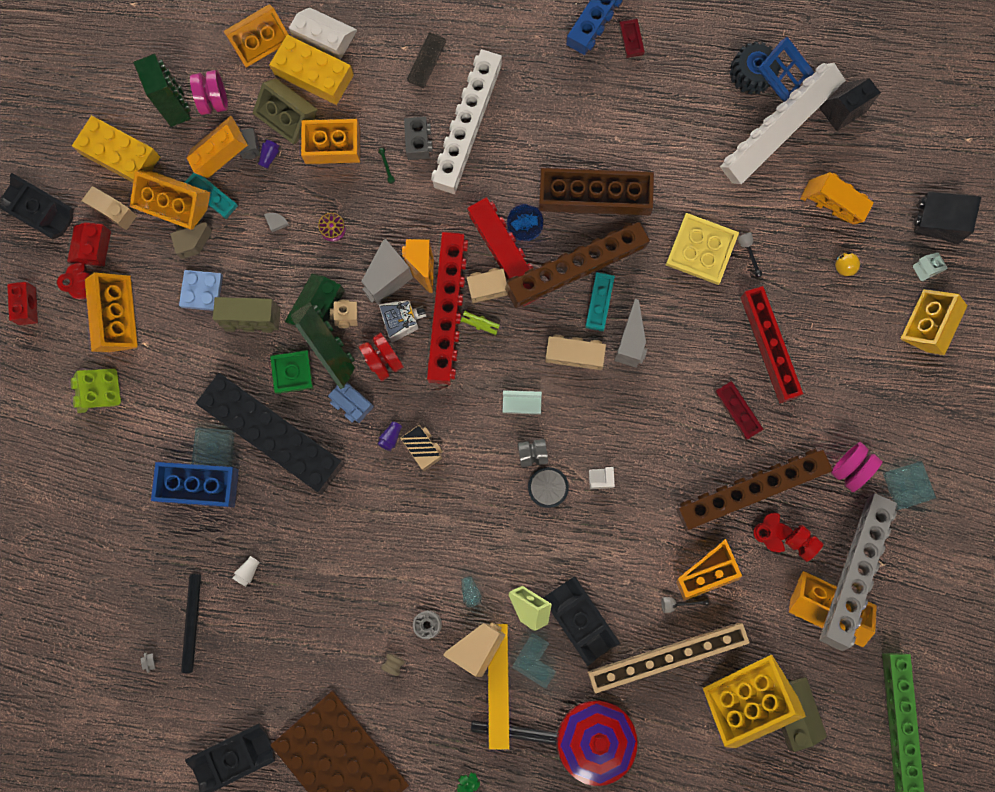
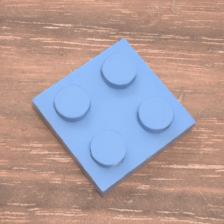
(200, 289)

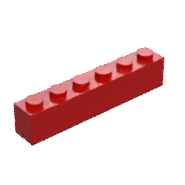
(499, 240)
(771, 345)

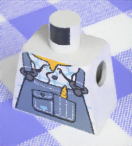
(400, 318)

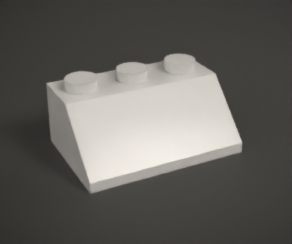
(322, 32)

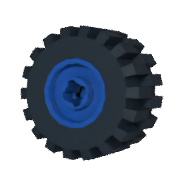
(746, 65)

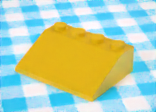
(753, 702)

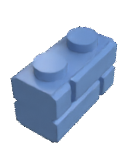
(351, 402)

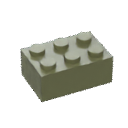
(246, 314)

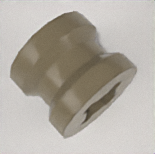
(393, 664)

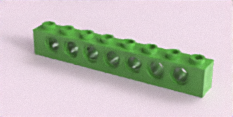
(903, 722)

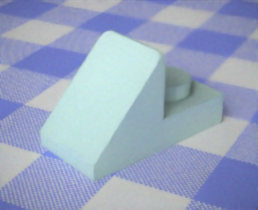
(929, 266)

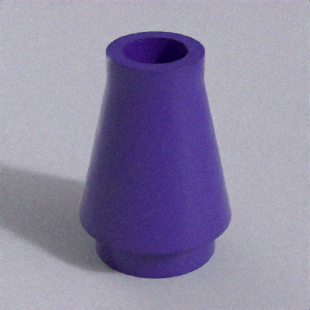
(268, 153)
(389, 436)

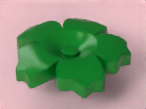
(468, 783)

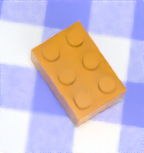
(330, 141)

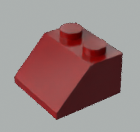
(89, 244)

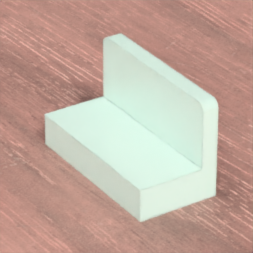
(522, 402)

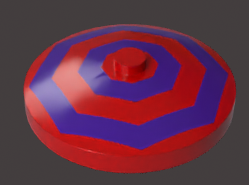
(597, 743)

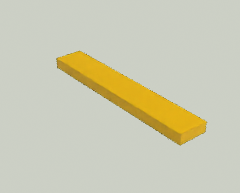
(499, 695)

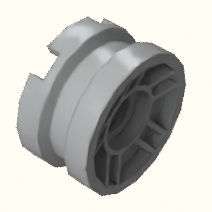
(420, 629)

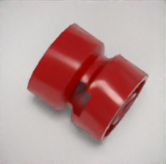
(807, 545)

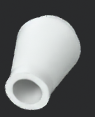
(246, 571)

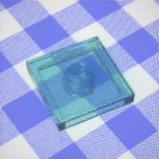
(213, 447)

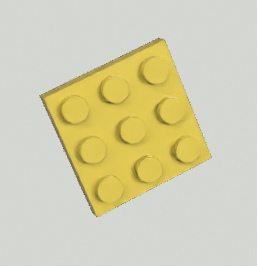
(702, 248)

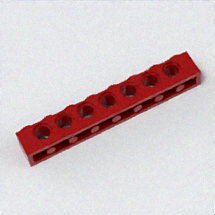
(449, 243)

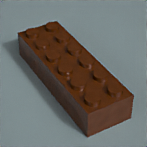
(596, 191)

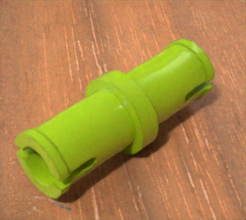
(480, 322)

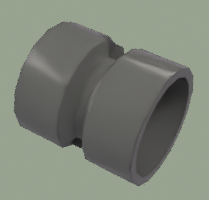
(533, 453)

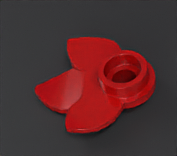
(77, 277)
(774, 532)

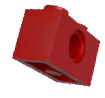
(22, 303)

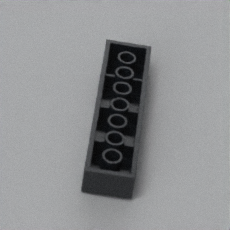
(270, 433)

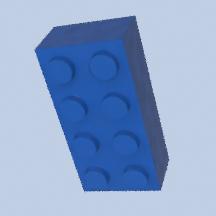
(194, 484)

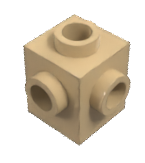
(344, 314)

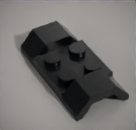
(36, 208)
(581, 621)
(232, 759)

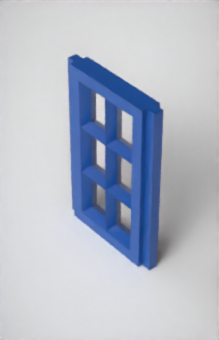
(797, 59)

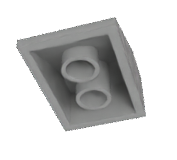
(631, 348)

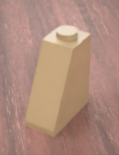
(477, 649)

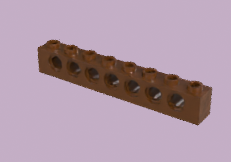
(632, 232)
(819, 466)

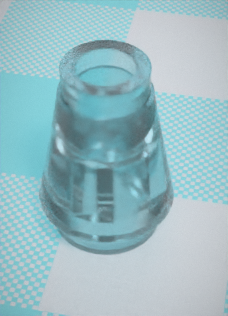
(470, 592)

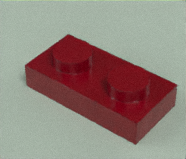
(631, 38)

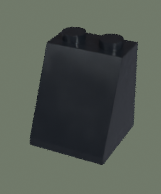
(849, 102)
(947, 216)

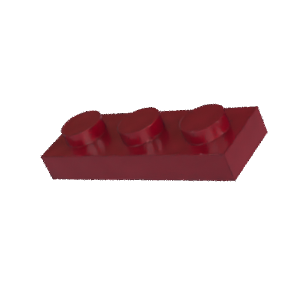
(738, 410)

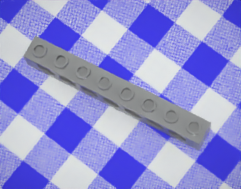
(832, 632)

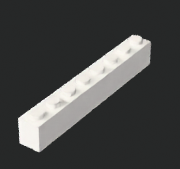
(782, 123)

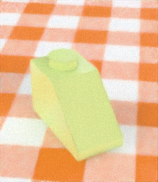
(530, 608)

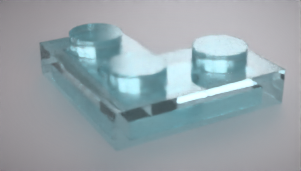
(529, 661)

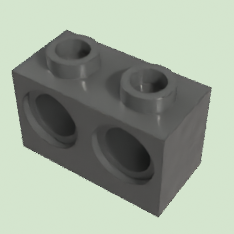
(414, 138)

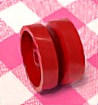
(380, 357)

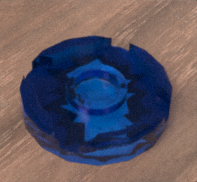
(525, 222)

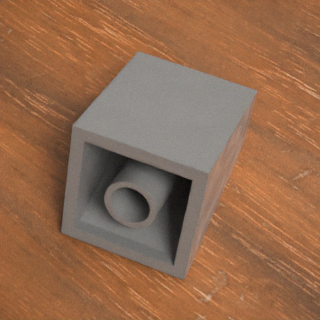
(385, 274)

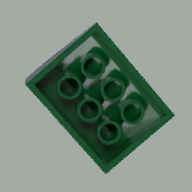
(324, 344)

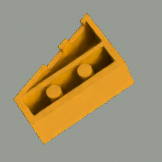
(839, 197)
(711, 572)

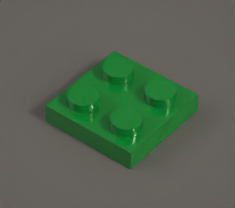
(291, 372)

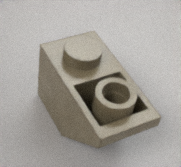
(190, 242)

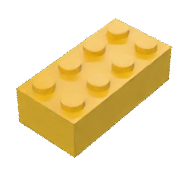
(311, 69)
(114, 149)

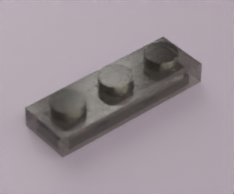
(426, 60)

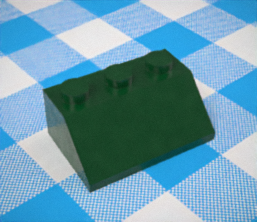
(320, 292)

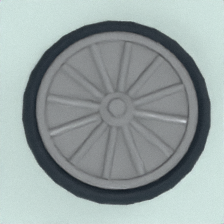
(548, 487)

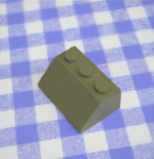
(283, 109)
(809, 729)

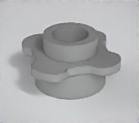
(148, 662)

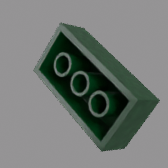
(163, 89)

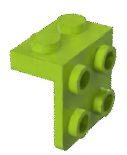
(95, 389)

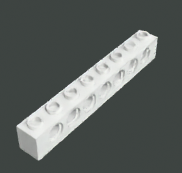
(492, 64)

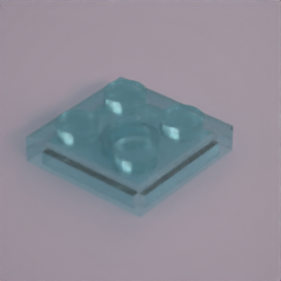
(909, 485)

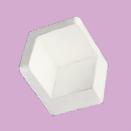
(601, 478)

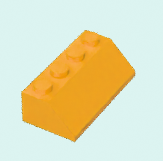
(168, 198)
(110, 312)
(813, 600)

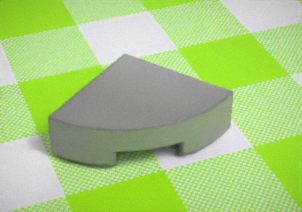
(275, 221)

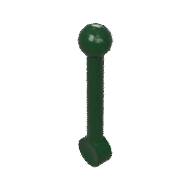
(390, 179)

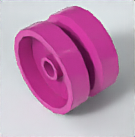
(209, 92)
(856, 467)

